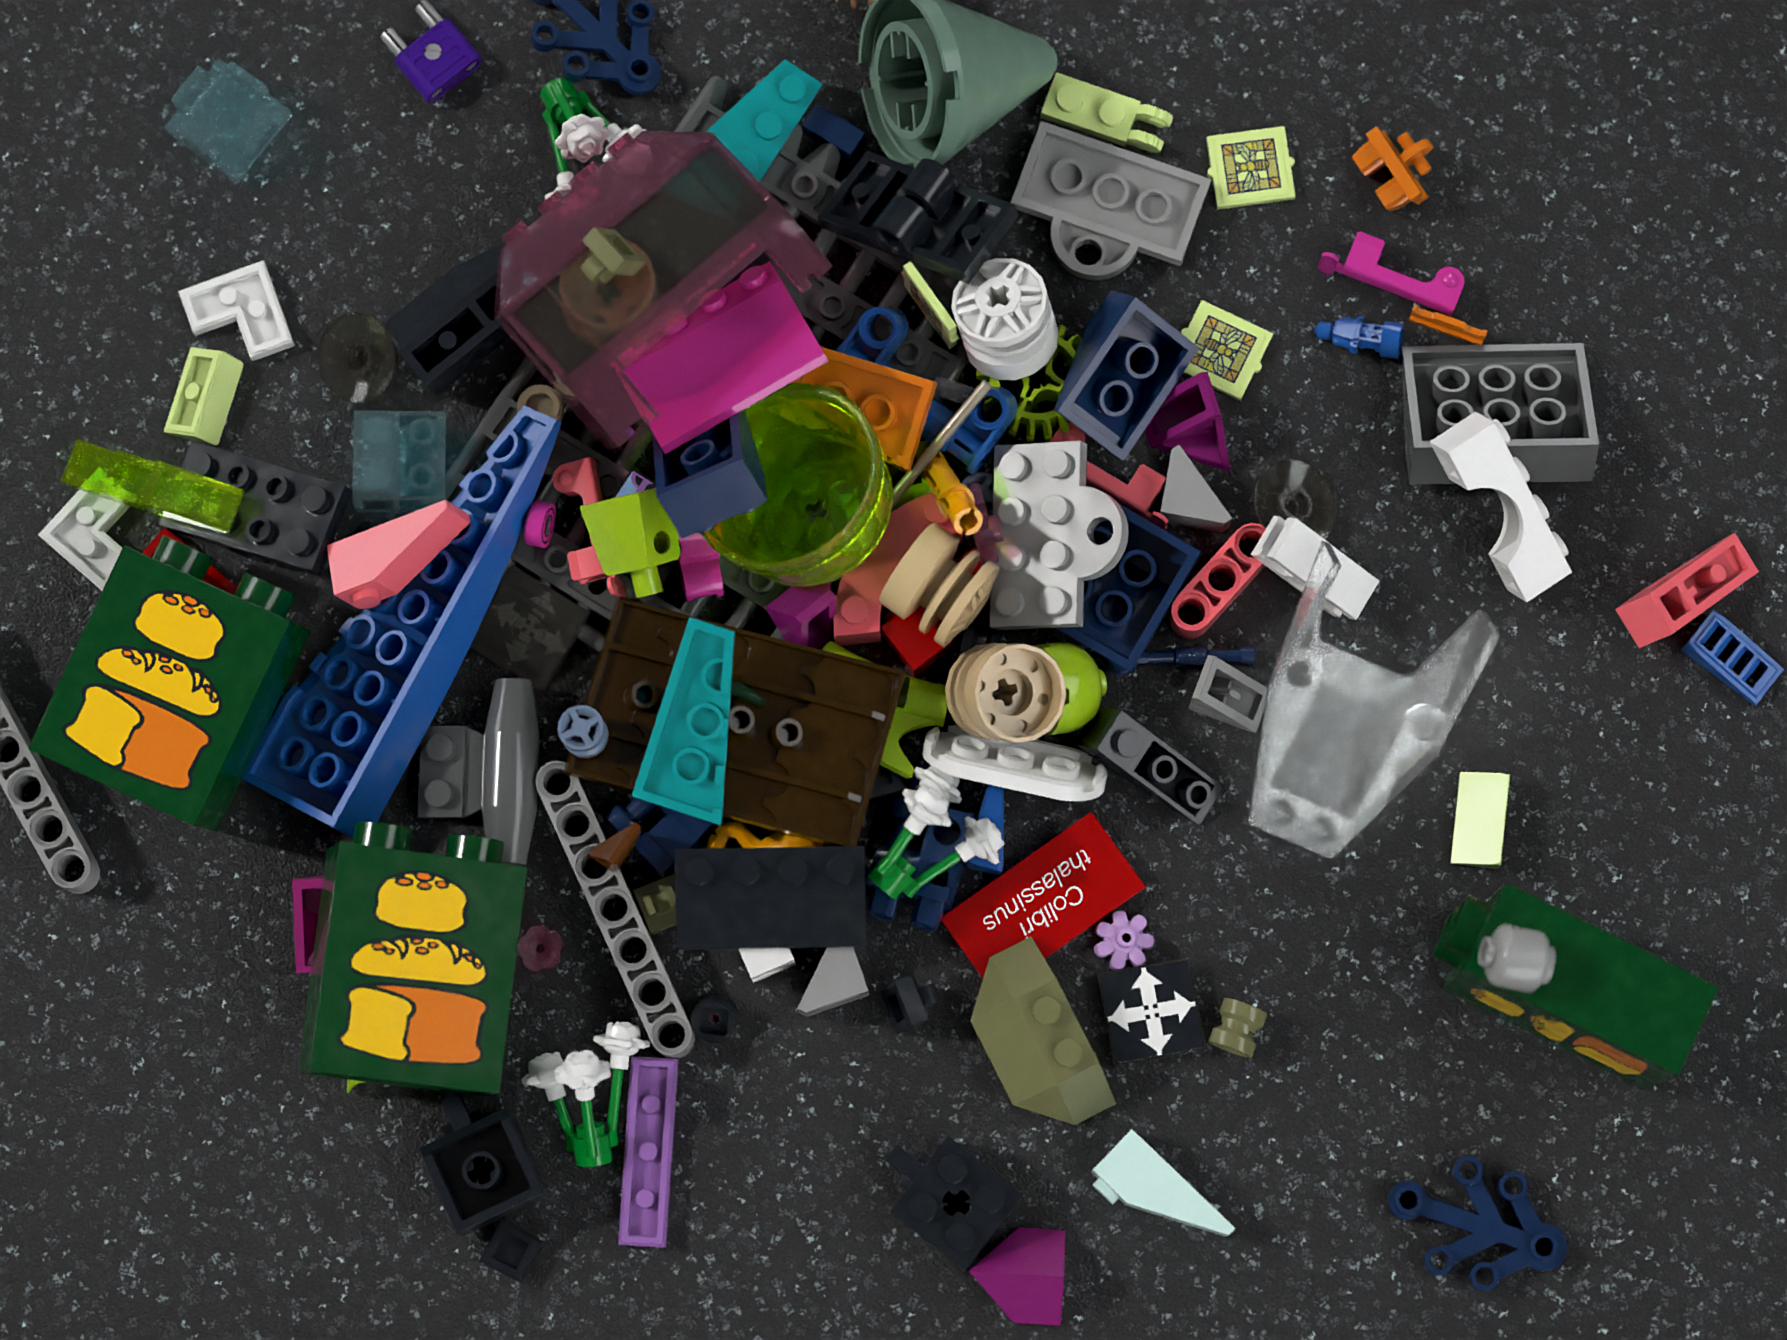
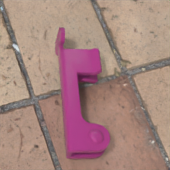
(1362, 265)

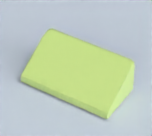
(204, 396)
(1480, 819)

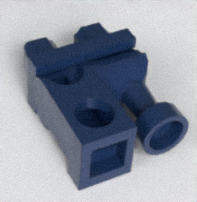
(670, 833)
(938, 893)

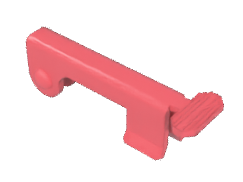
(582, 480)
(1139, 492)

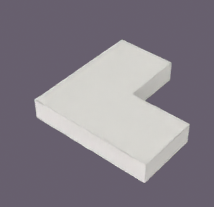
(242, 297)
(81, 535)

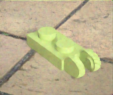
(1103, 113)

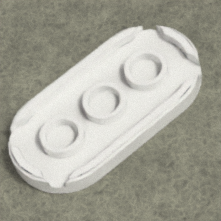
(1022, 766)

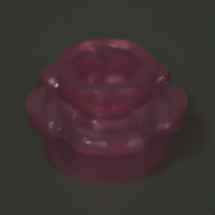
(527, 948)

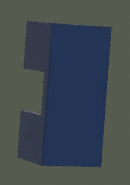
(826, 125)

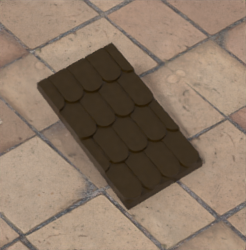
(791, 764)

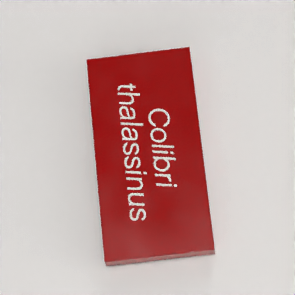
(1046, 896)

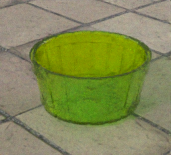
(810, 450)

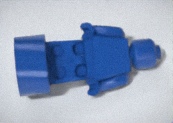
(1355, 333)

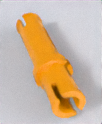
(953, 498)

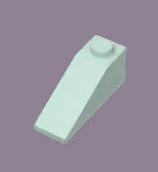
(1150, 1184)

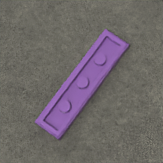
(648, 1152)

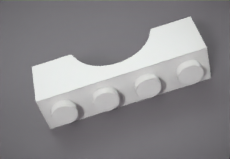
(1527, 551)

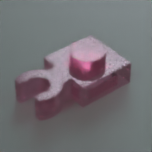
(989, 532)

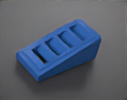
(1731, 634)
(993, 810)

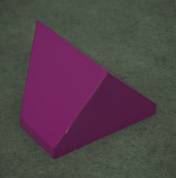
(1193, 421)
(805, 614)
(1026, 1275)

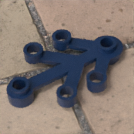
(602, 37)
(1485, 1226)

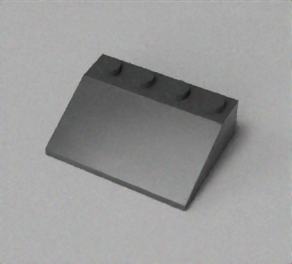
(1530, 388)

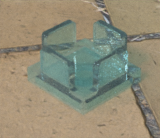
(226, 117)

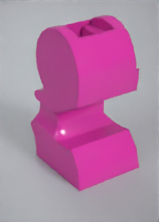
(699, 568)

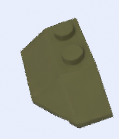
(1037, 1038)

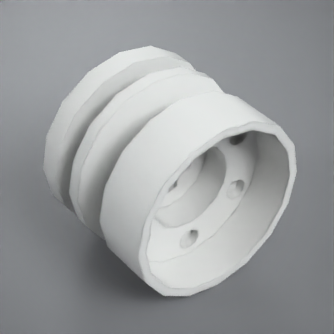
(1005, 320)

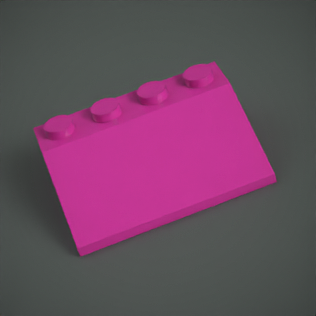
(725, 357)

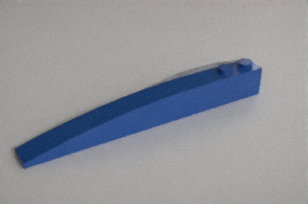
(369, 700)

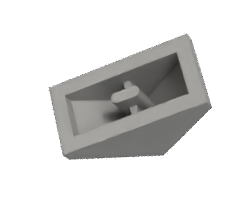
(1189, 498)
(1229, 695)
(834, 982)

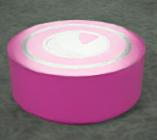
(539, 524)

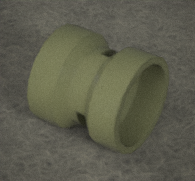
(1238, 1026)

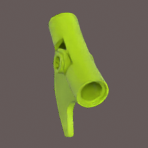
(918, 707)

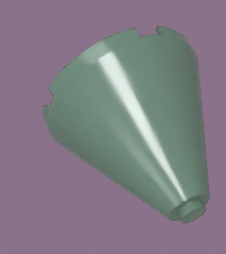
(944, 75)

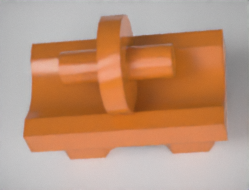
(1381, 152)

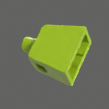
(633, 537)

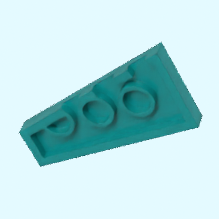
(766, 117)
(690, 736)

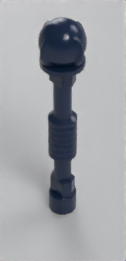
(1188, 656)

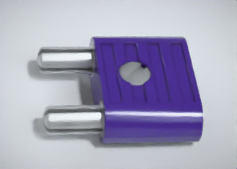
(436, 58)

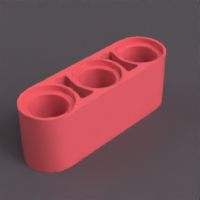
(1206, 598)

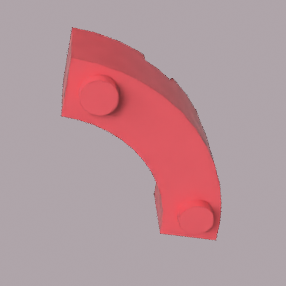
(857, 599)

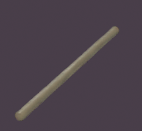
(940, 440)

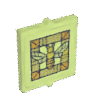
(1250, 167)
(930, 305)
(1227, 350)

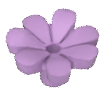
(1116, 947)

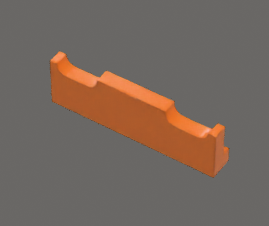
(1447, 325)

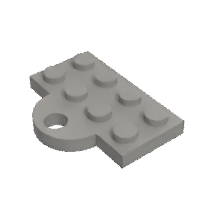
(1107, 201)
(1048, 535)

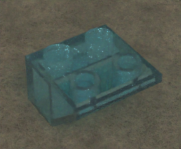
(398, 460)

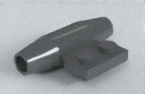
(487, 772)

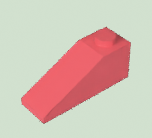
(391, 554)
(1686, 591)

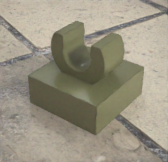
(610, 256)
(658, 903)

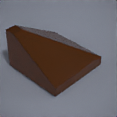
(616, 849)

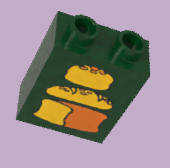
(172, 683)
(413, 963)
(1603, 996)

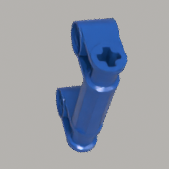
(977, 435)

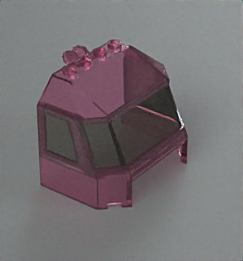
(693, 223)

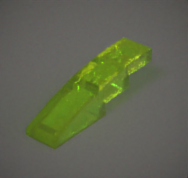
(152, 486)

